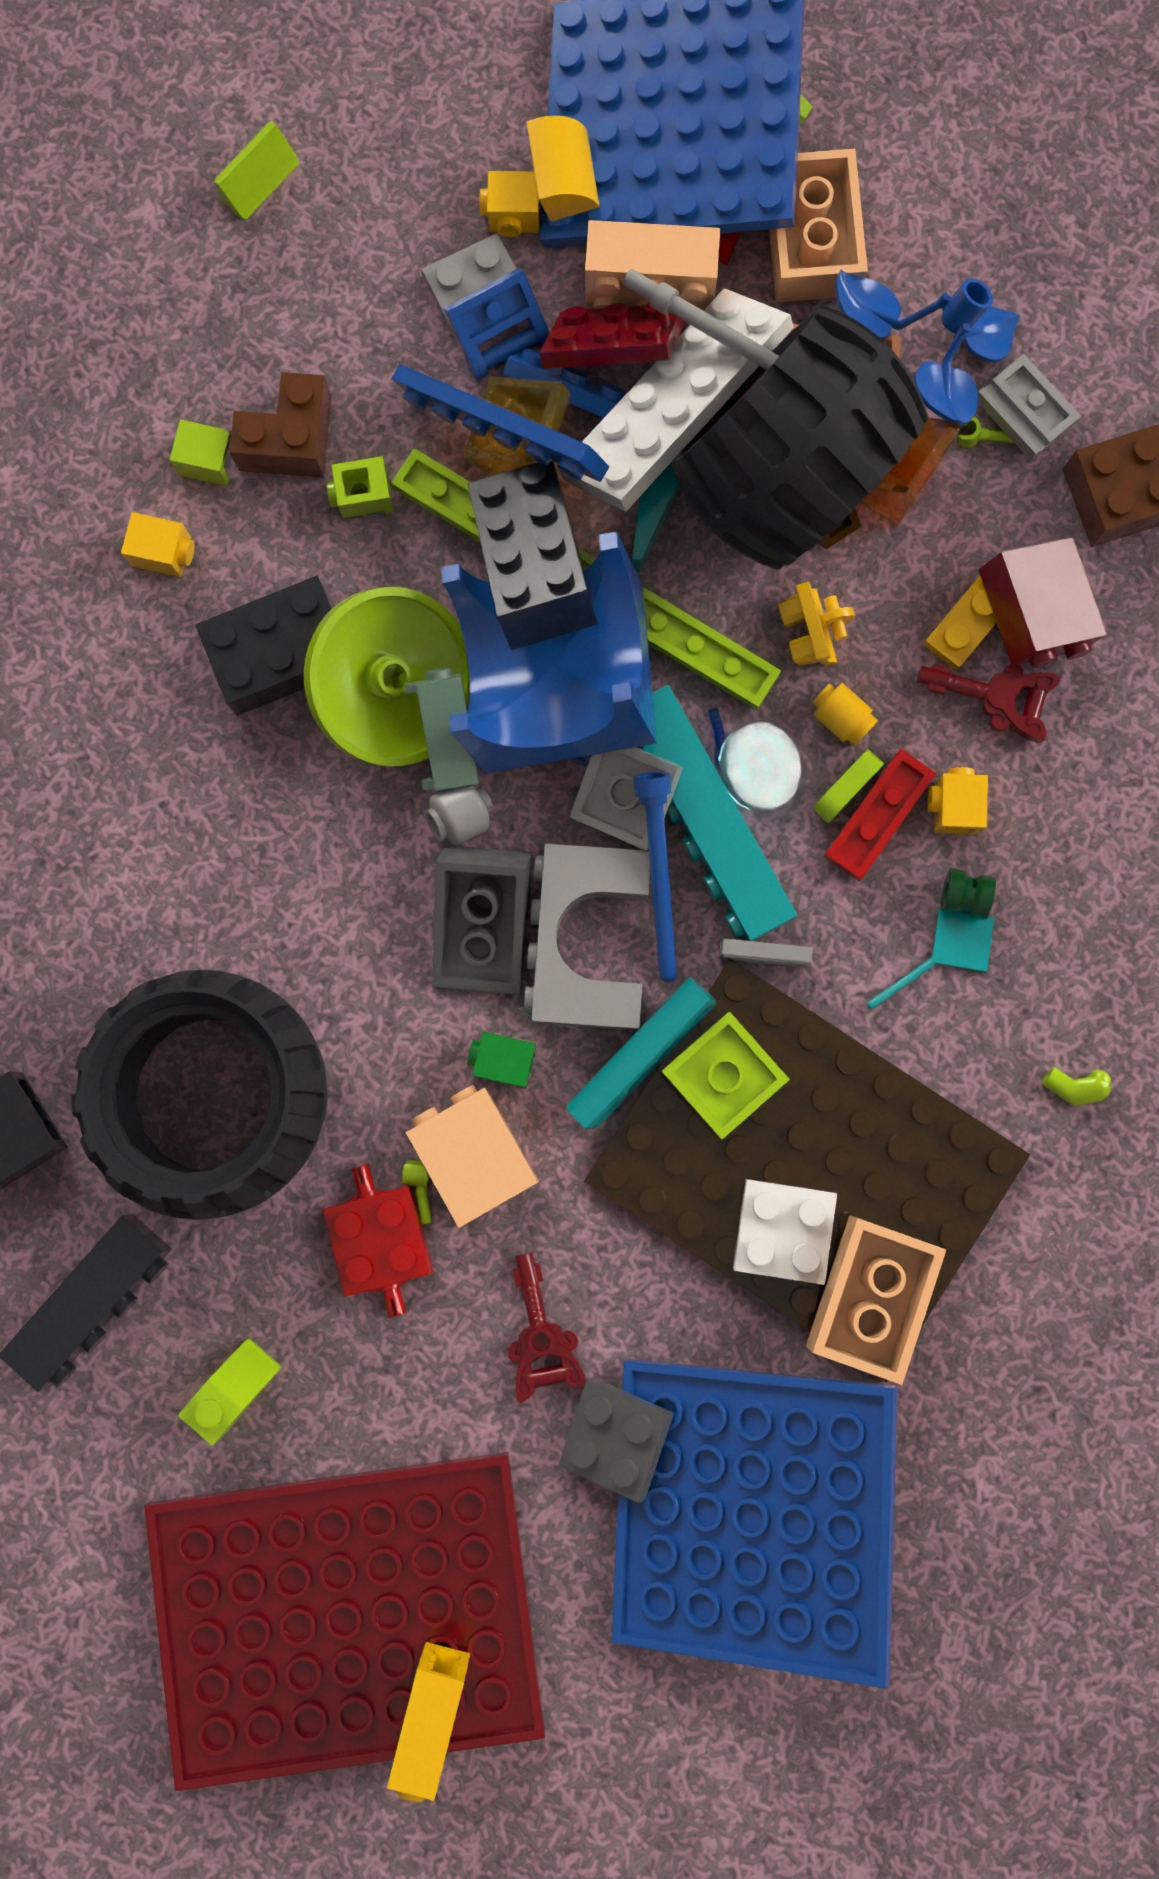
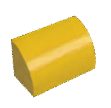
(562, 166)

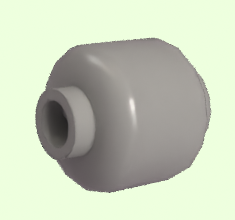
(459, 814)

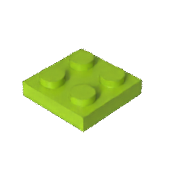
(725, 1075)

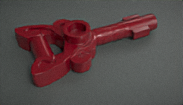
(999, 696)
(541, 1339)

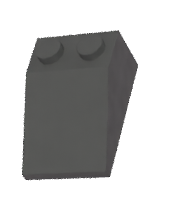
(480, 918)

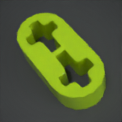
(848, 786)

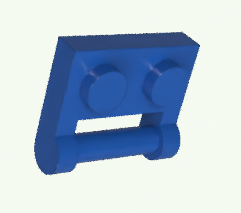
(492, 312)

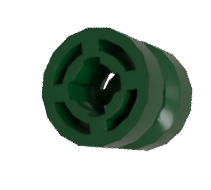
(968, 894)

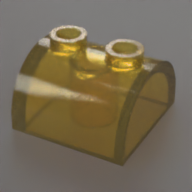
(533, 399)

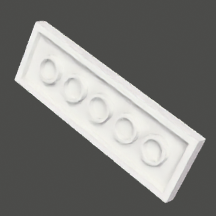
(677, 400)

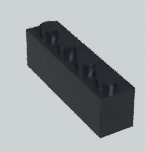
(85, 1302)

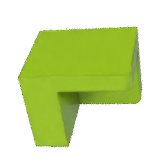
(201, 452)

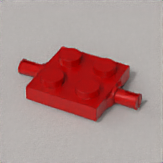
(378, 1240)

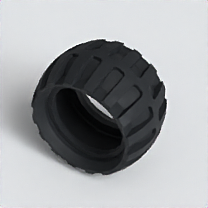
(802, 440)
(110, 1081)

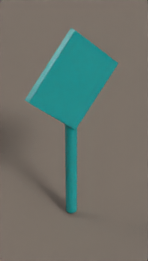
(957, 943)

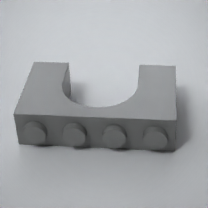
(567, 878)

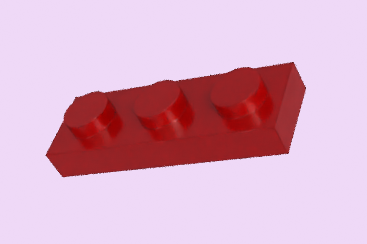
(879, 815)

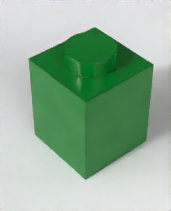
(502, 1059)

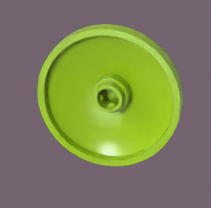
(360, 668)

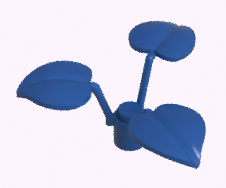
(968, 314)

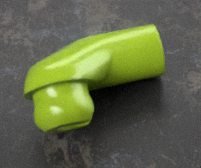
(1079, 1091)

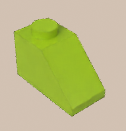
(230, 1391)

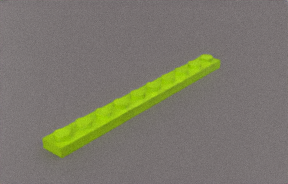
(667, 626)

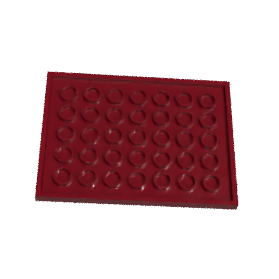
(308, 1606)

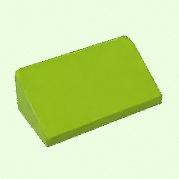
(256, 171)

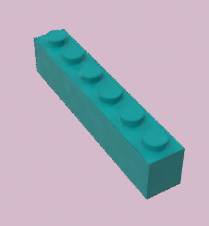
(717, 830)

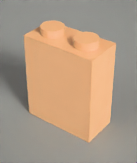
(471, 1155)

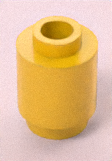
(844, 713)

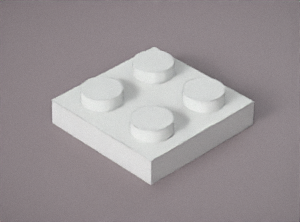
(785, 1231)

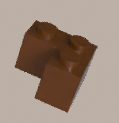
(291, 439)

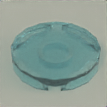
(760, 766)

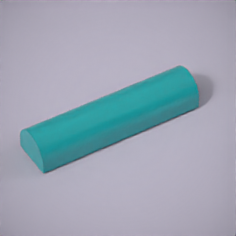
(641, 1054)

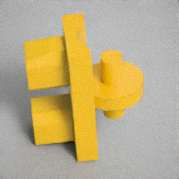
(808, 608)

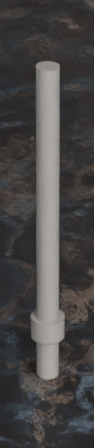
(667, 300)

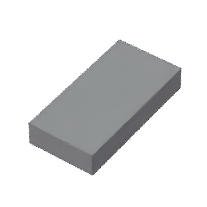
(765, 953)

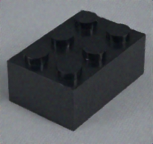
(264, 644)

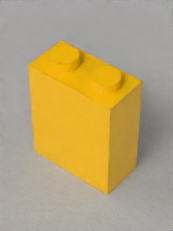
(428, 1723)

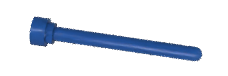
(653, 791)

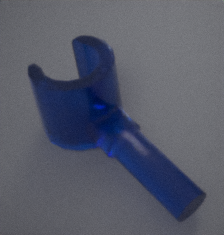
(719, 734)

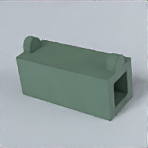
(439, 697)

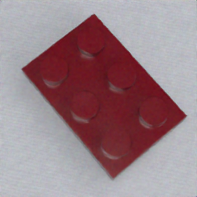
(610, 336)

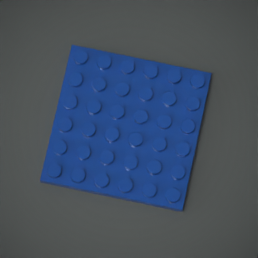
(681, 110)
(763, 1523)

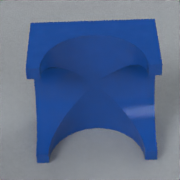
(564, 693)

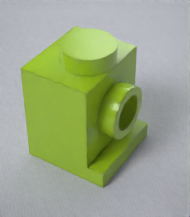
(360, 474)

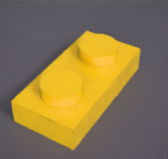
(963, 627)

